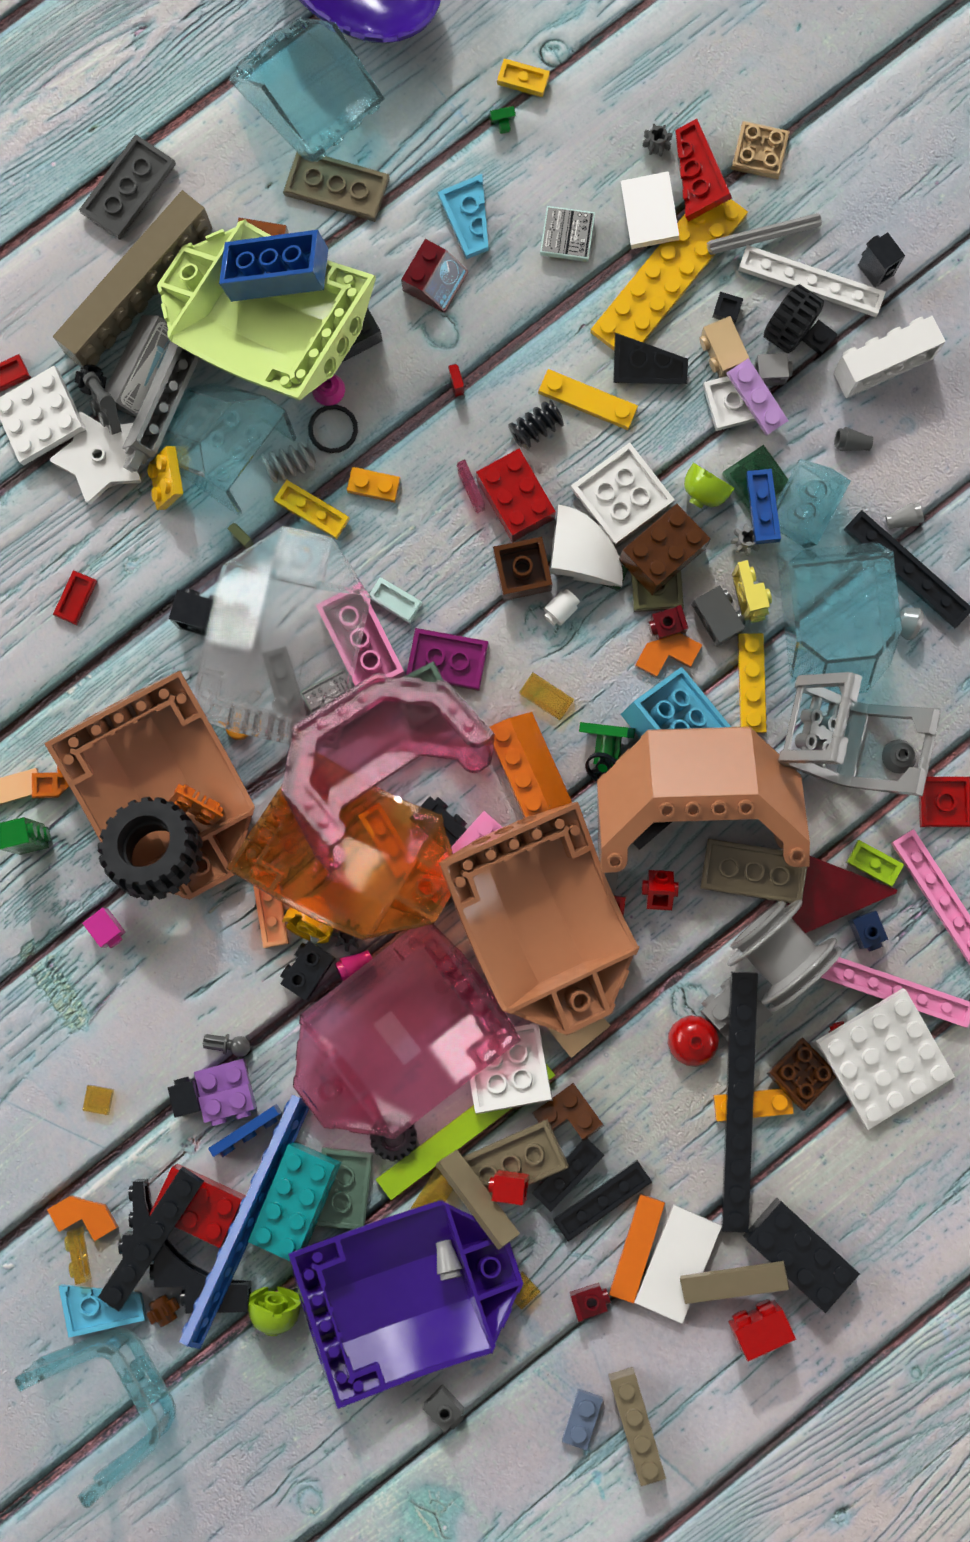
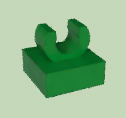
(502, 116)

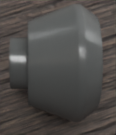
(899, 756)

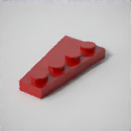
(700, 174)

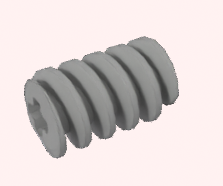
(289, 462)

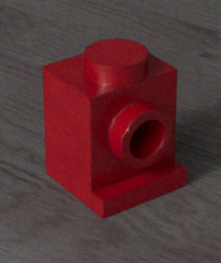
(678, 625)
(580, 1297)

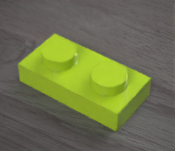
(874, 863)

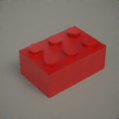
(515, 495)
(209, 1211)

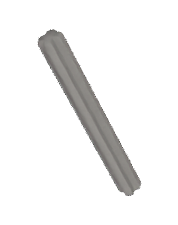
(764, 233)

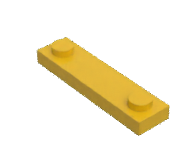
(588, 399)

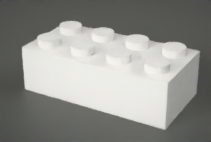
(888, 356)

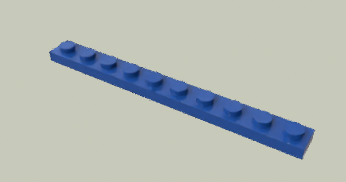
(240, 1230)

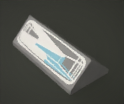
(139, 364)

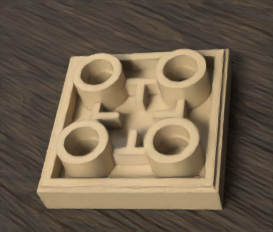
(760, 150)

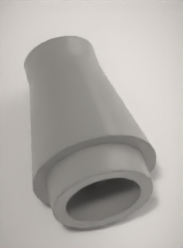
(906, 516)
(447, 1261)

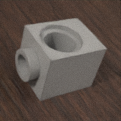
(774, 368)

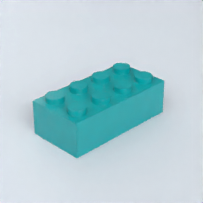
(294, 1200)

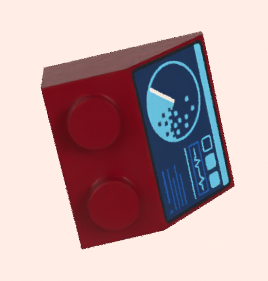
(434, 276)

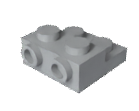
(717, 1010)

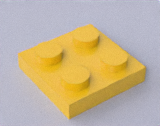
(165, 478)

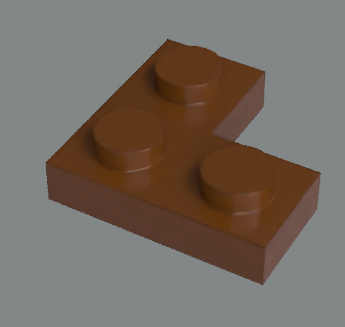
(571, 1107)

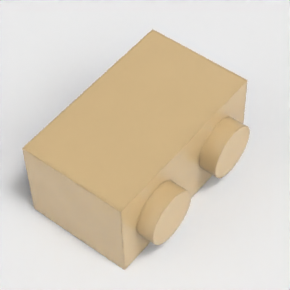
(723, 346)

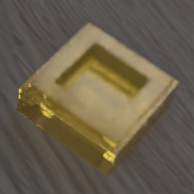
(98, 1099)

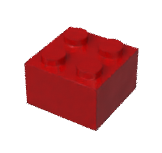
(761, 1329)

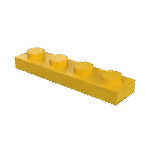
(752, 681)

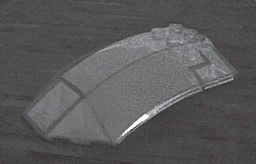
(281, 634)

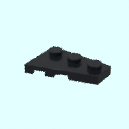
(646, 364)

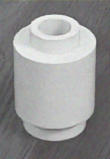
(561, 607)

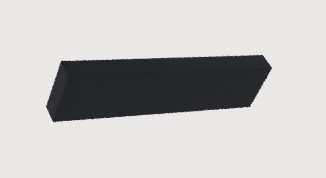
(602, 1200)

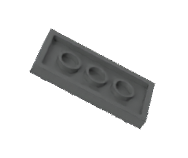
(127, 186)

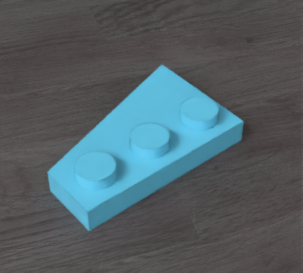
(466, 213)
(89, 1314)

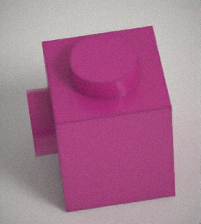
(104, 928)

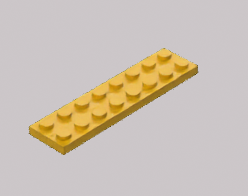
(666, 275)

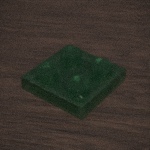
(757, 460)

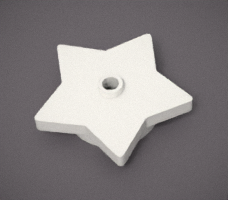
(95, 473)

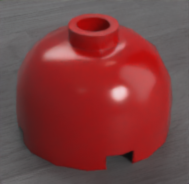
(693, 1040)

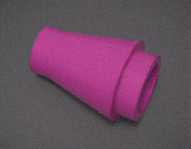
(350, 964)

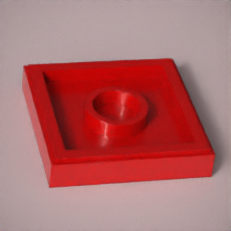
(945, 802)

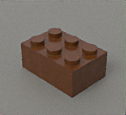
(664, 549)

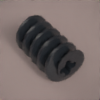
(536, 423)

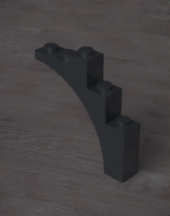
(171, 1267)

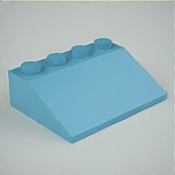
(673, 705)

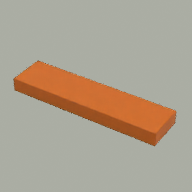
(636, 1248)

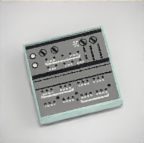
(567, 233)

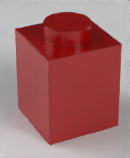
(509, 1187)

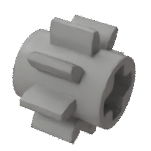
(742, 534)

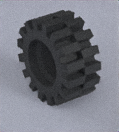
(398, 1152)

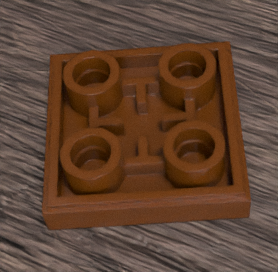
(802, 1074)

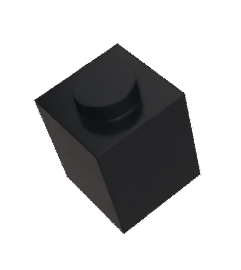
(184, 1097)

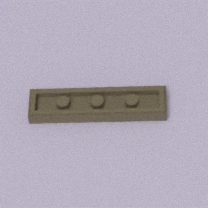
(477, 1199)
(734, 1282)

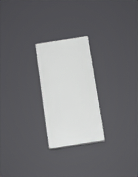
(679, 1251)

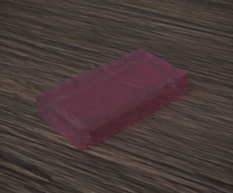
(470, 486)

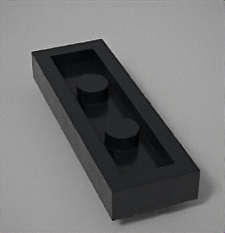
(557, 1186)

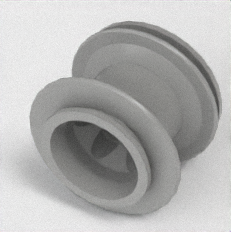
(783, 954)

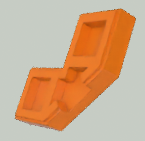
(676, 647)
(48, 785)
(94, 1215)

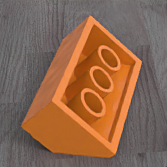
(528, 765)

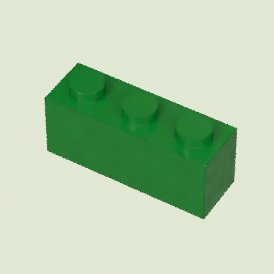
(23, 836)

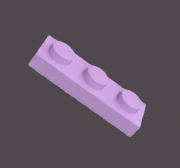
(757, 397)

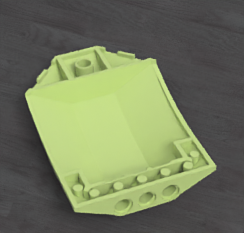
(269, 341)

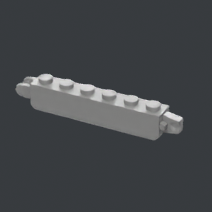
(159, 406)

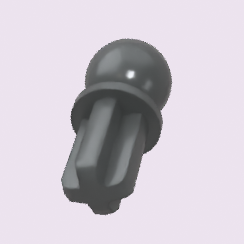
(239, 1045)

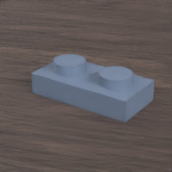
(582, 1419)

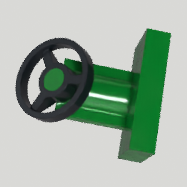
(607, 746)

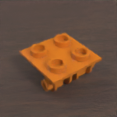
(205, 813)

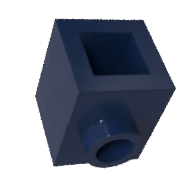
(868, 931)

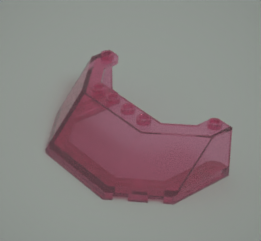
(367, 739)

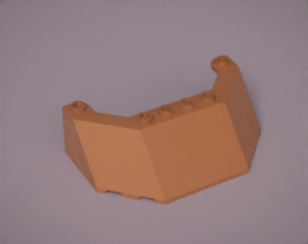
(699, 778)

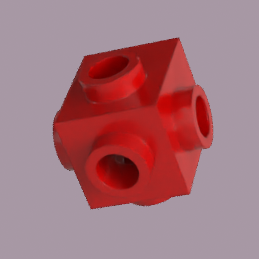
(660, 889)

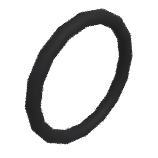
(332, 407)

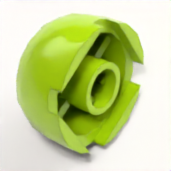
(705, 487)
(274, 1311)

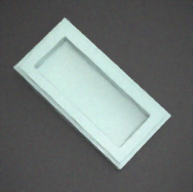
(395, 600)

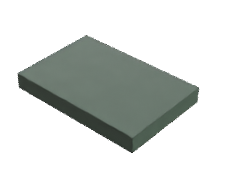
(349, 1193)

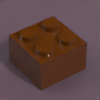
(522, 568)

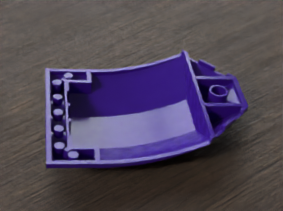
(383, 1308)

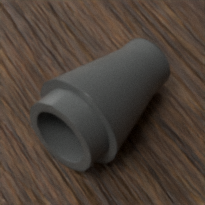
(852, 440)

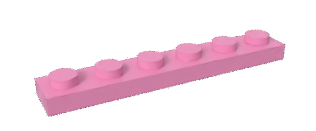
(935, 889)
(884, 985)

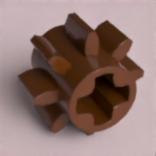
(163, 1310)

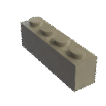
(637, 1426)

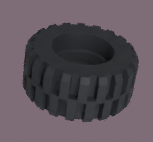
(129, 828)

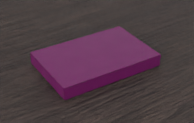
(456, 657)

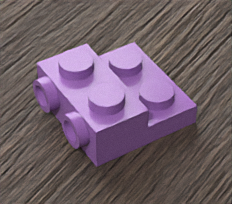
(225, 1092)

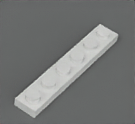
(821, 283)

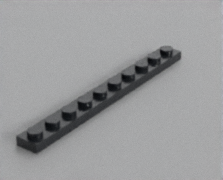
(739, 1102)

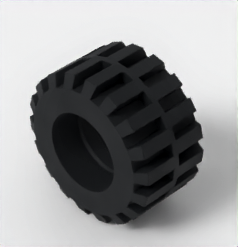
(793, 318)

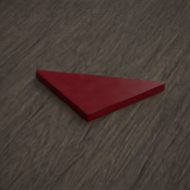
(834, 893)

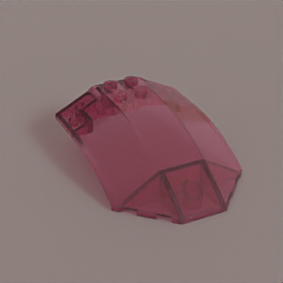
(398, 1037)

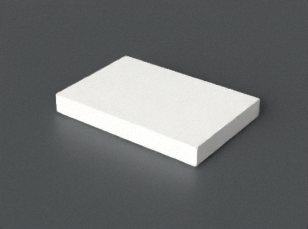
(650, 210)

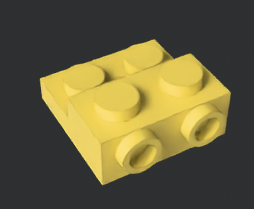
(752, 597)

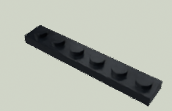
(912, 571)
(151, 1238)

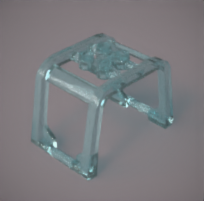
(141, 1382)

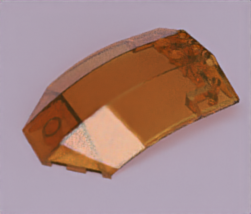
(388, 872)

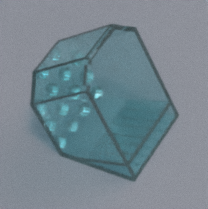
(840, 610)

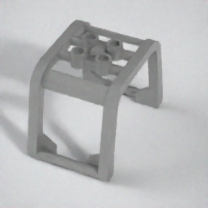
(845, 751)

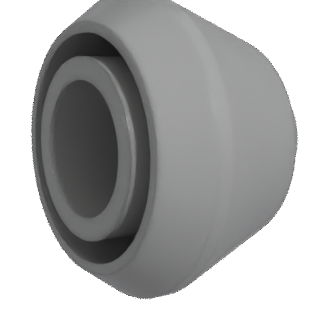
(911, 622)

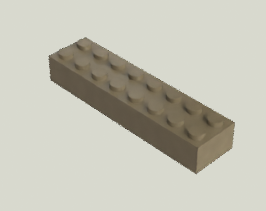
(132, 281)

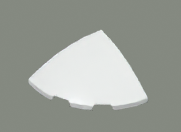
(584, 550)

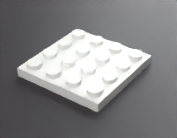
(885, 1058)

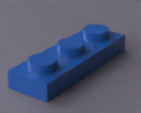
(763, 506)
(245, 1132)

